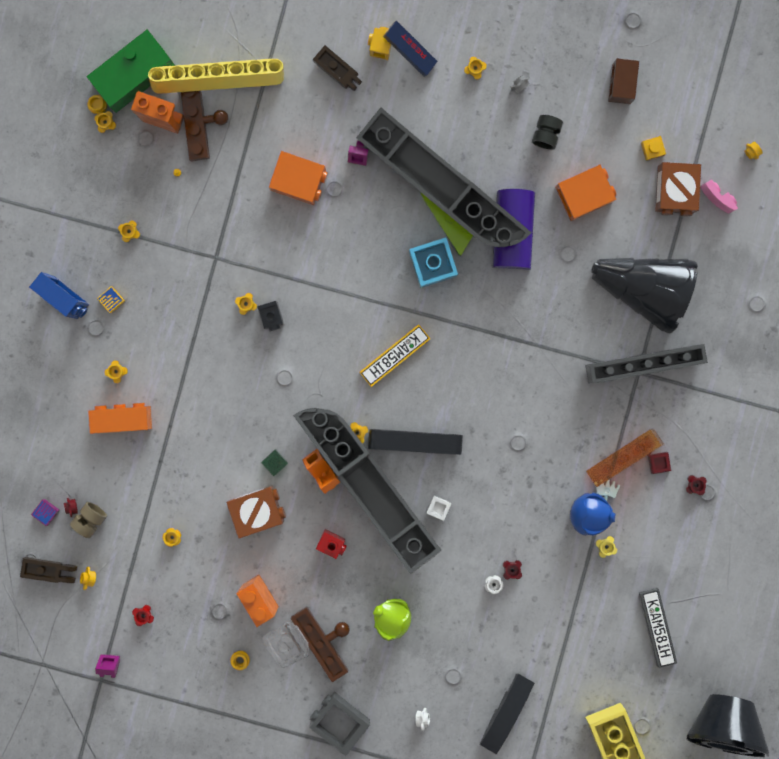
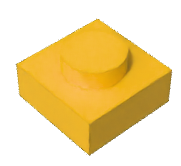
(653, 148)

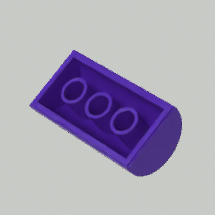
(521, 205)

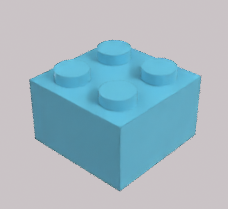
(433, 262)

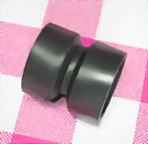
(547, 132)

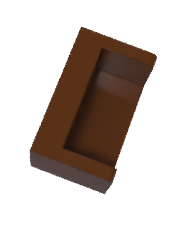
(623, 81)

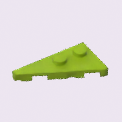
(455, 232)

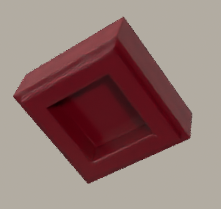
(659, 462)

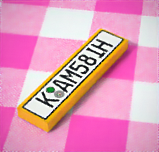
(394, 355)

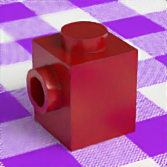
(331, 544)

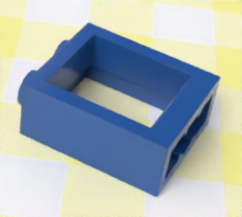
(59, 296)

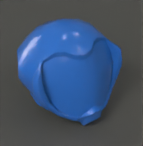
(591, 514)

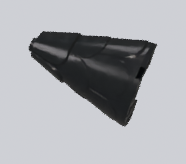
(650, 287)

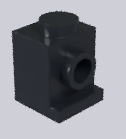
(267, 308)

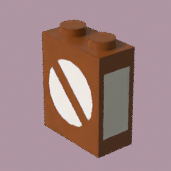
(678, 188)
(256, 511)

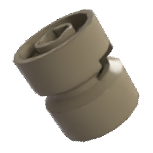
(87, 522)

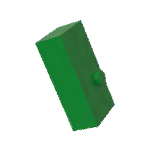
(128, 70)

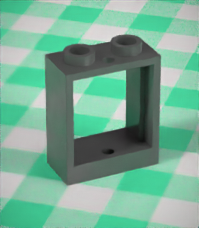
(362, 725)

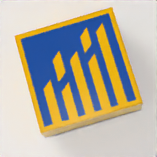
(111, 299)

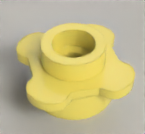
(611, 547)

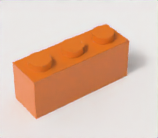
(120, 418)

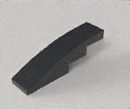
(506, 714)

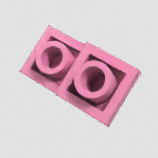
(724, 202)

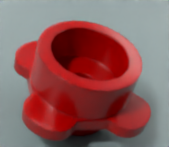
(139, 620)

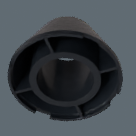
(729, 725)

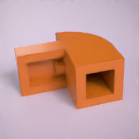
(321, 471)

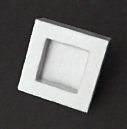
(438, 508)

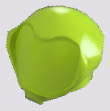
(392, 619)

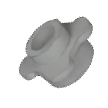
(520, 83)

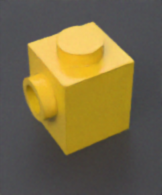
(378, 44)

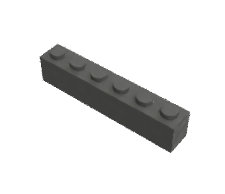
(646, 363)

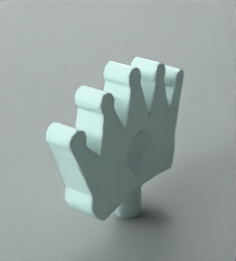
(607, 489)

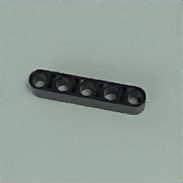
(415, 441)

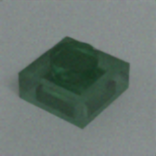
(274, 462)

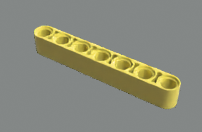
(216, 76)

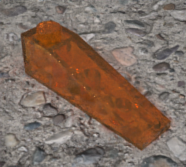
(625, 457)

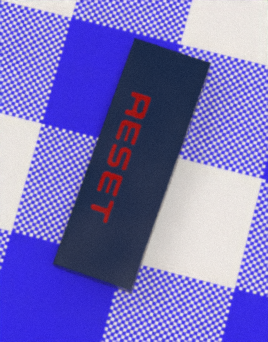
(410, 48)

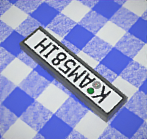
(658, 627)

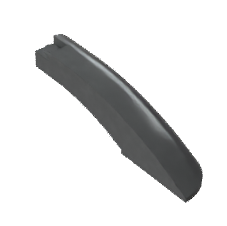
(441, 182)
(369, 486)

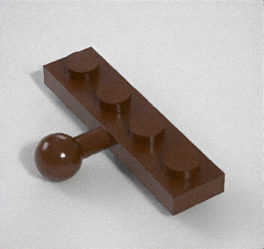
(196, 124)
(321, 644)

